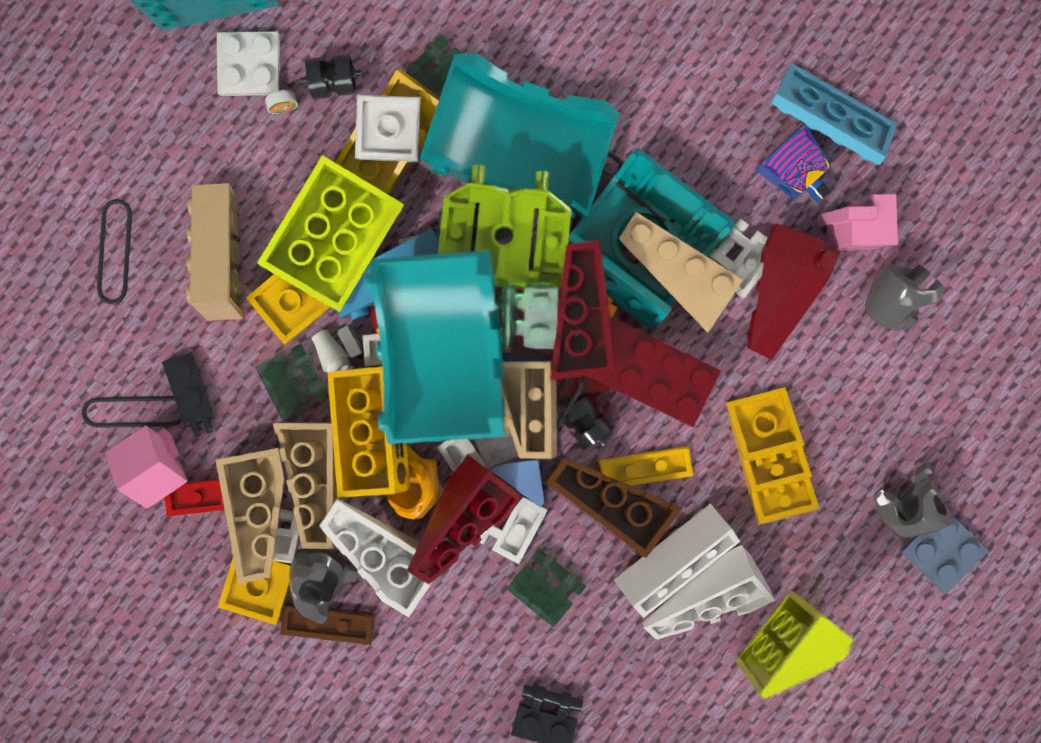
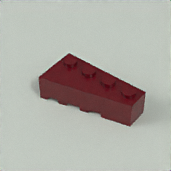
(584, 322)

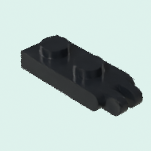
(189, 392)

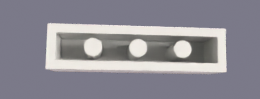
(677, 560)

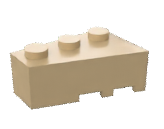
(531, 407)

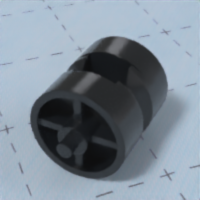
(330, 76)
(587, 421)

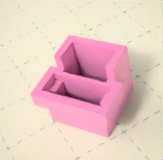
(863, 224)
(146, 466)

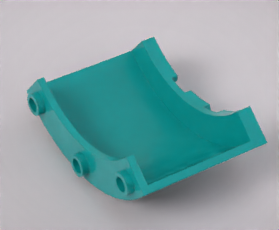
(517, 133)
(438, 347)

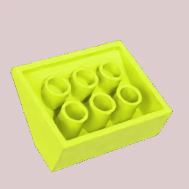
(330, 234)
(792, 647)

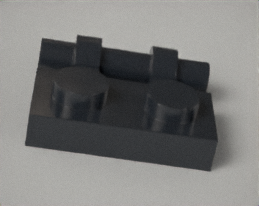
(544, 725)

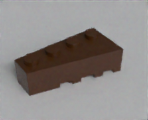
(618, 509)

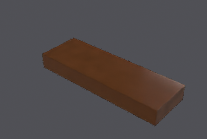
(339, 626)

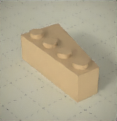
(213, 252)
(686, 273)
(311, 476)

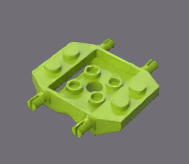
(515, 212)

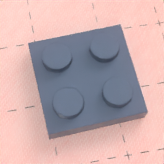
(945, 554)

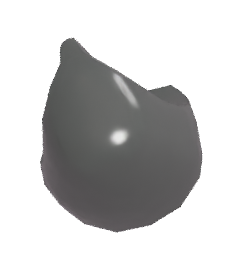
(895, 297)
(918, 511)
(316, 580)

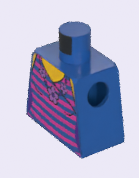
(797, 166)

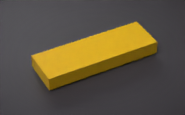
(649, 466)

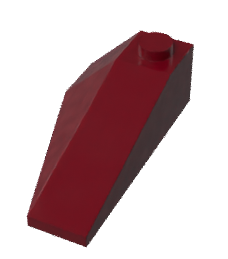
(791, 279)
(467, 508)

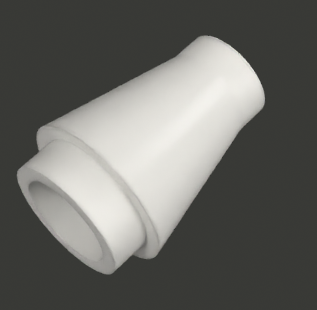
(330, 353)

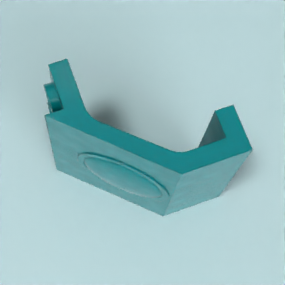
(696, 224)

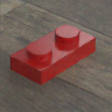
(195, 498)

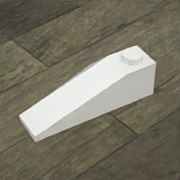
(377, 553)
(724, 586)

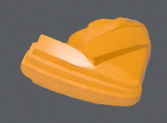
(424, 488)

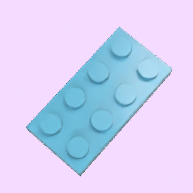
(834, 114)

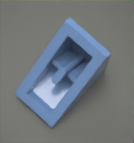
(523, 476)

